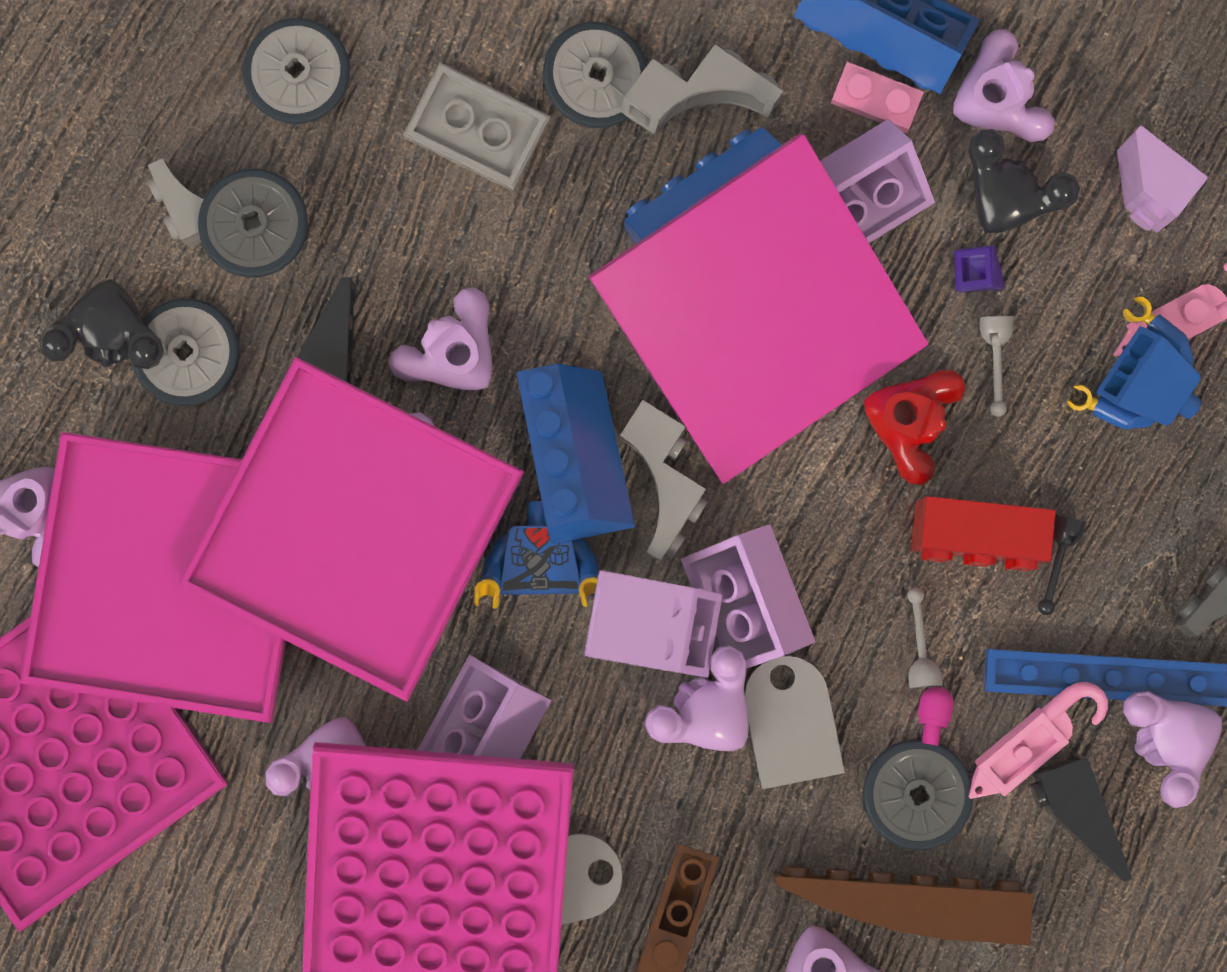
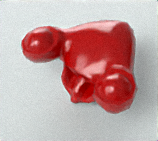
(912, 415)

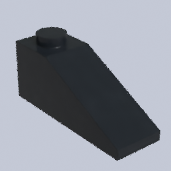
(332, 337)
(1075, 802)

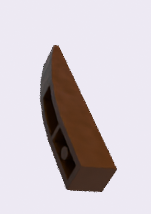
(921, 905)
(678, 911)

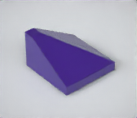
(978, 270)

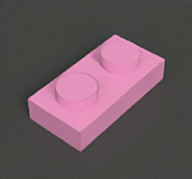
(876, 97)

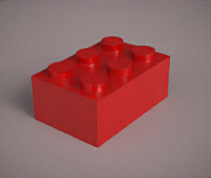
(982, 533)

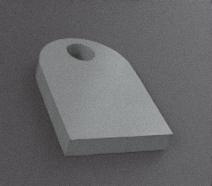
(792, 727)
(581, 894)

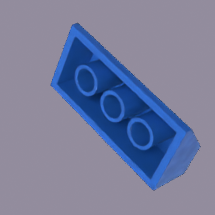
(902, 35)
(710, 175)
(574, 452)

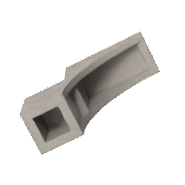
(719, 78)
(181, 204)
(654, 439)

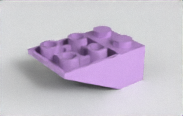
(653, 624)

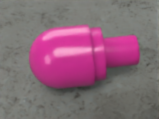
(934, 713)

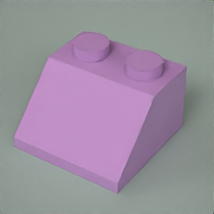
(1155, 180)

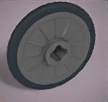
(260, 249)
(930, 820)

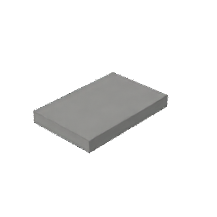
(476, 126)

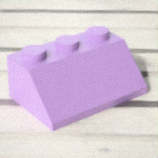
(879, 179)
(758, 602)
(485, 714)

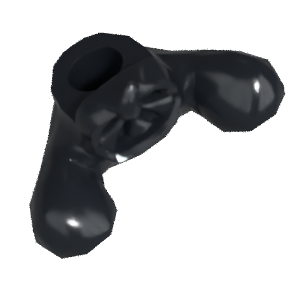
(1008, 191)
(107, 327)

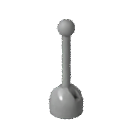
(996, 332)
(923, 672)

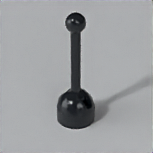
(1066, 533)

